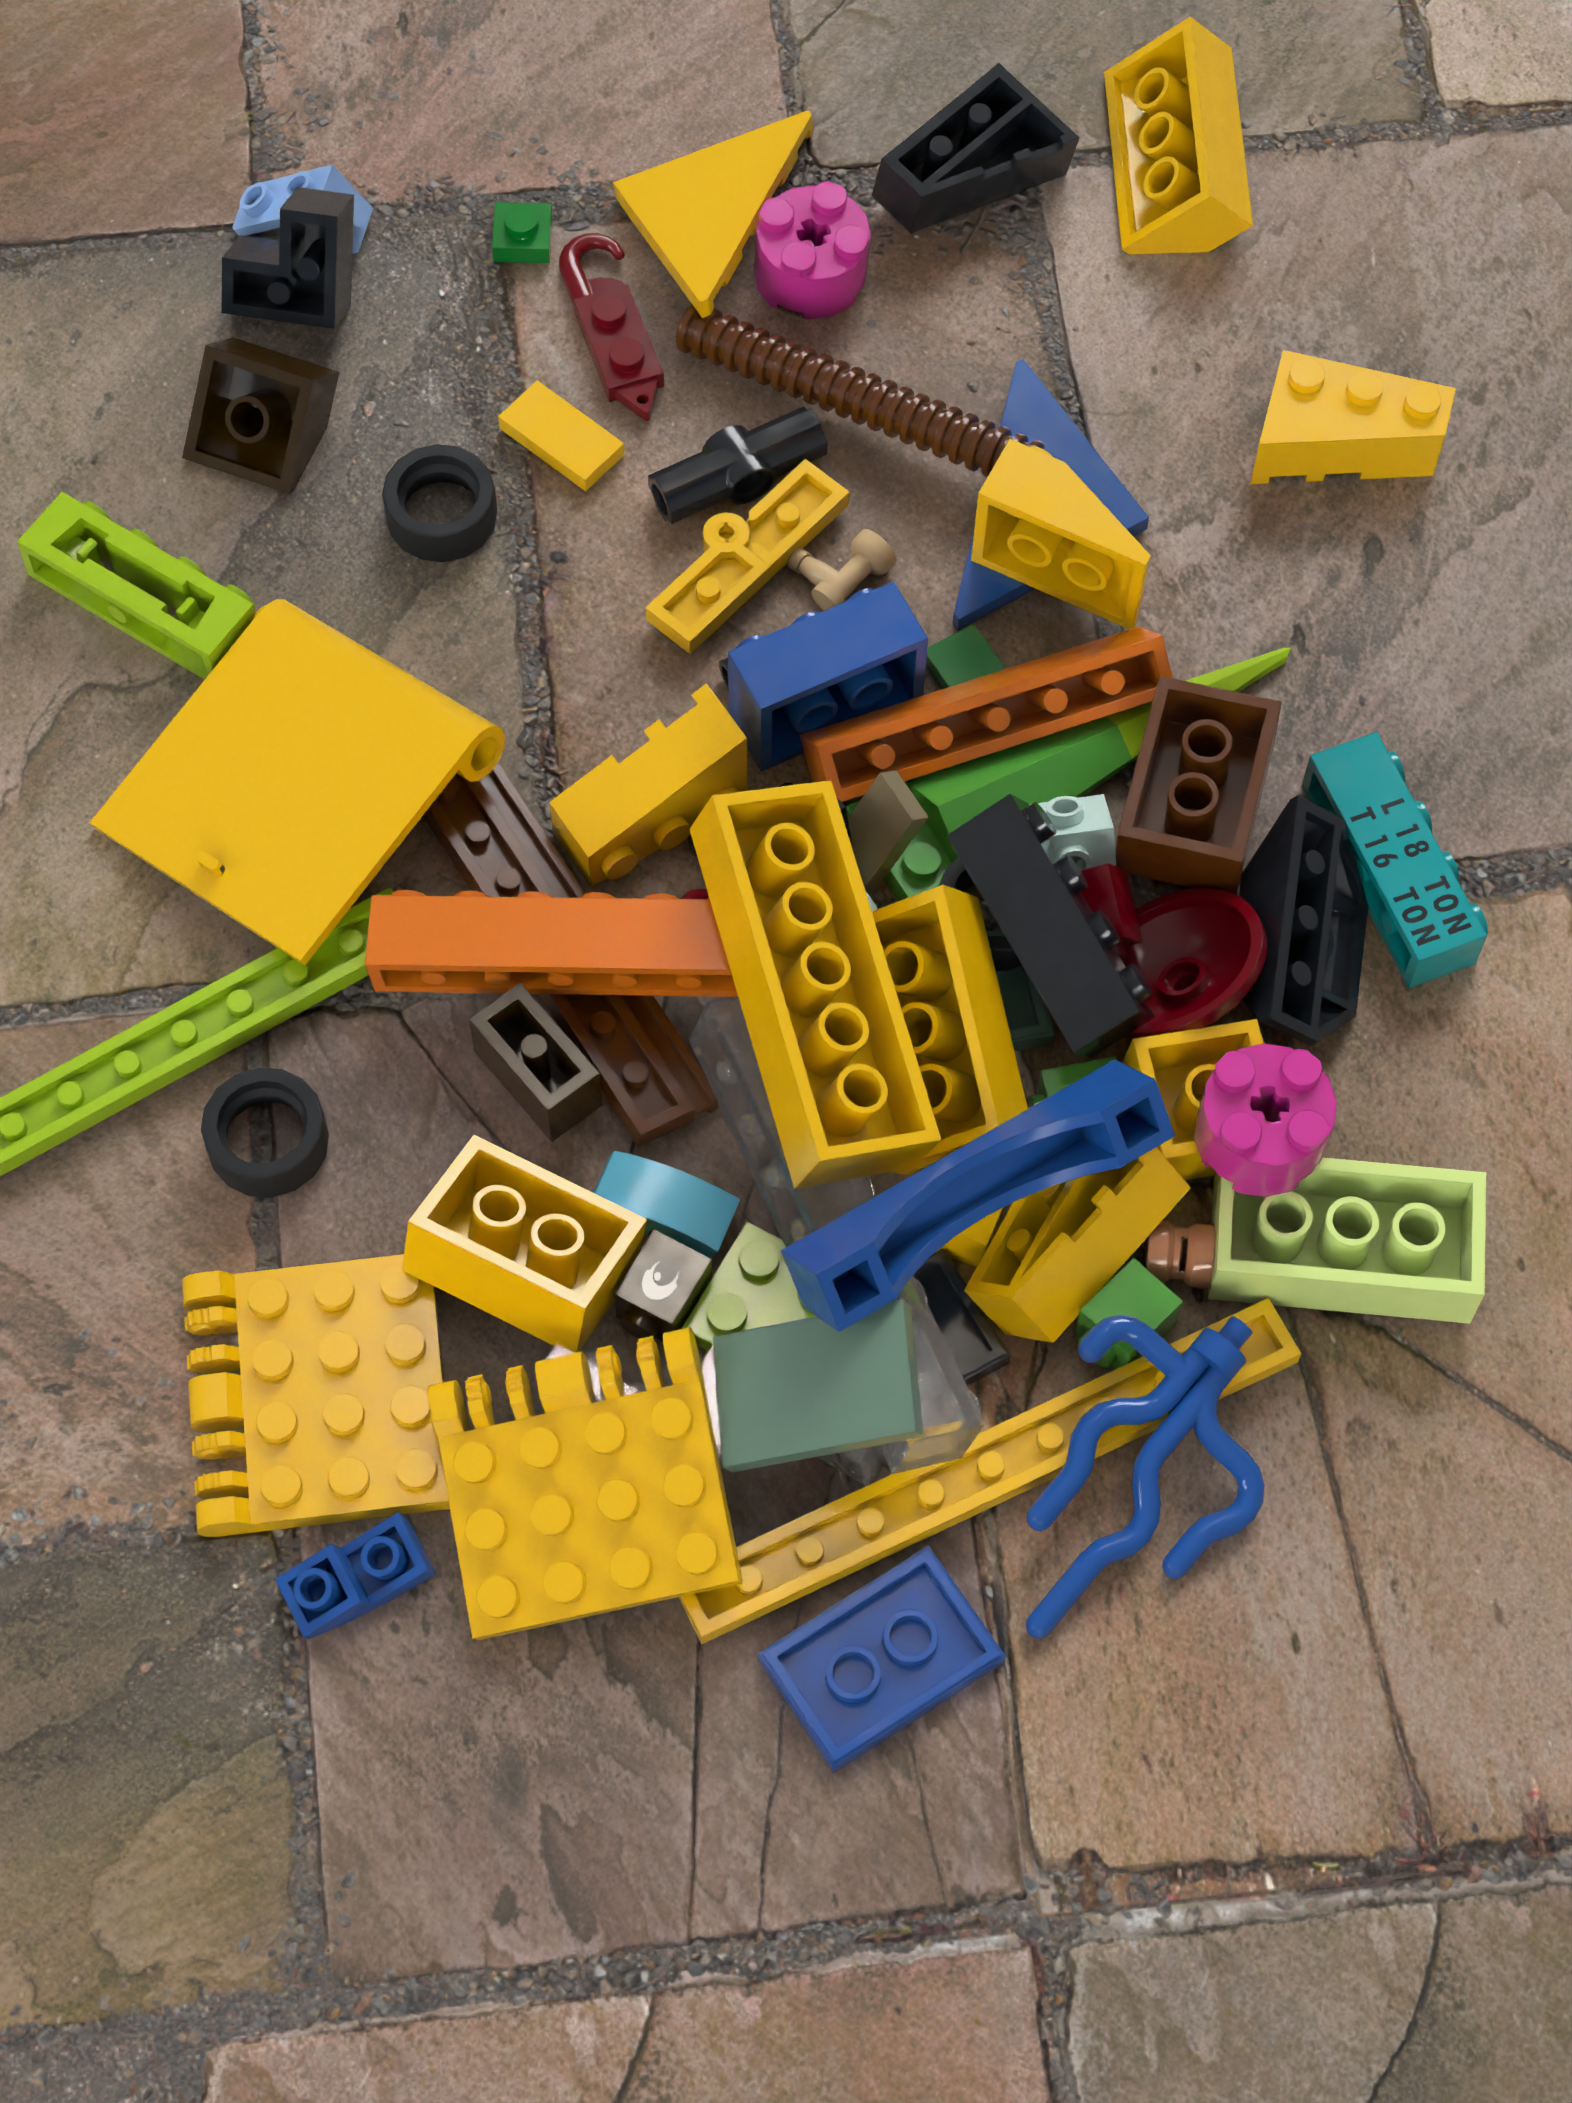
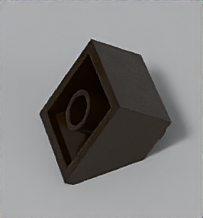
(258, 413)

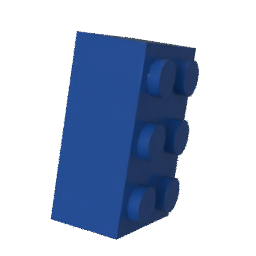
(825, 671)

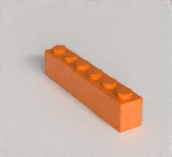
(989, 712)
(546, 944)

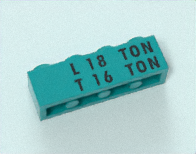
(1404, 873)

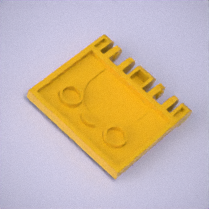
(325, 1395)
(590, 1498)

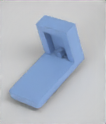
(262, 201)

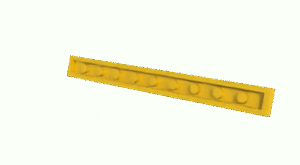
(932, 1498)

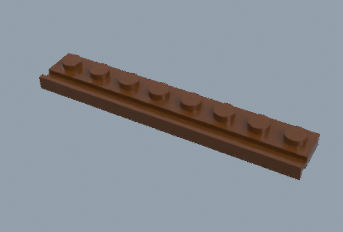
(625, 1037)

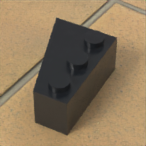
(974, 153)

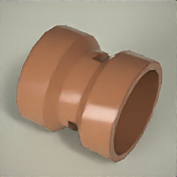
(1163, 1253)

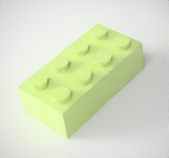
(1356, 1241)

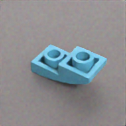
(669, 1200)

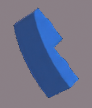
(357, 1578)

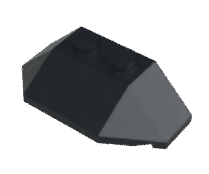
(1313, 921)

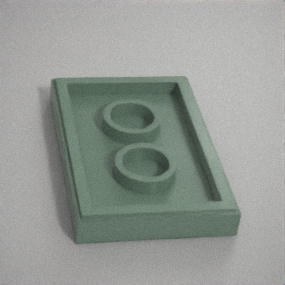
(816, 1390)

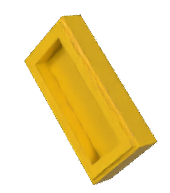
(561, 435)

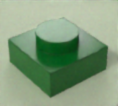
(522, 232)

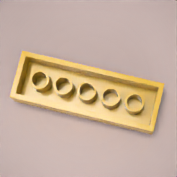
(813, 983)

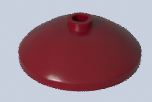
(1197, 956)

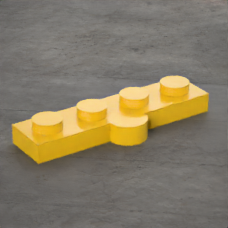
(745, 555)

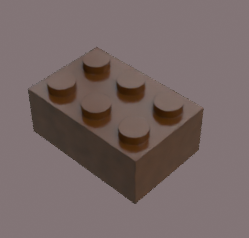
(1197, 785)

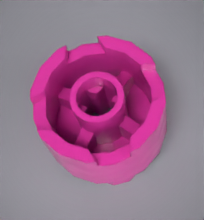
(812, 250)
(1261, 1086)

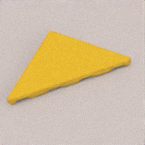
(709, 203)

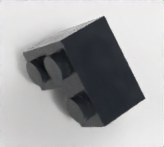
(304, 272)

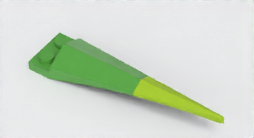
(1035, 771)

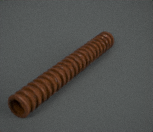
(845, 390)

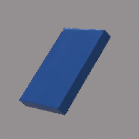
(881, 1658)

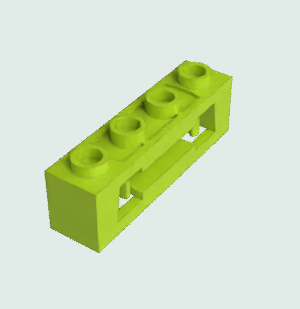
(66, 551)

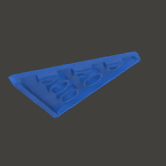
(1039, 416)

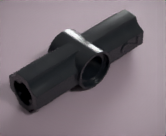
(737, 464)

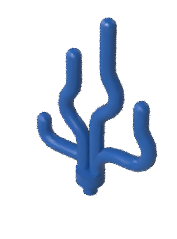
(1192, 1390)

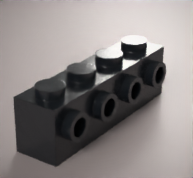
(1052, 926)

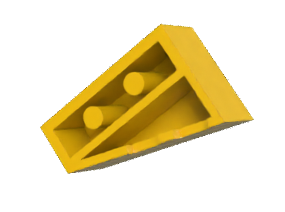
(1350, 421)
(653, 794)
(1069, 1243)

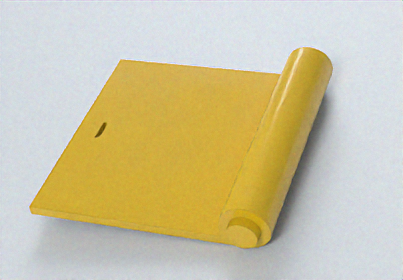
(294, 777)

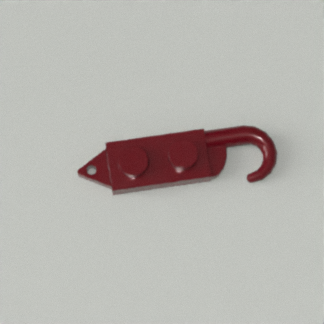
(612, 328)

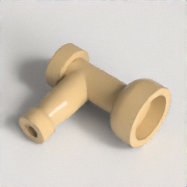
(869, 556)

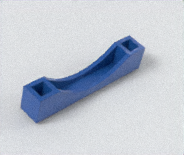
(878, 1246)

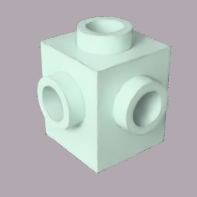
(1082, 829)

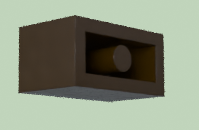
(536, 1062)

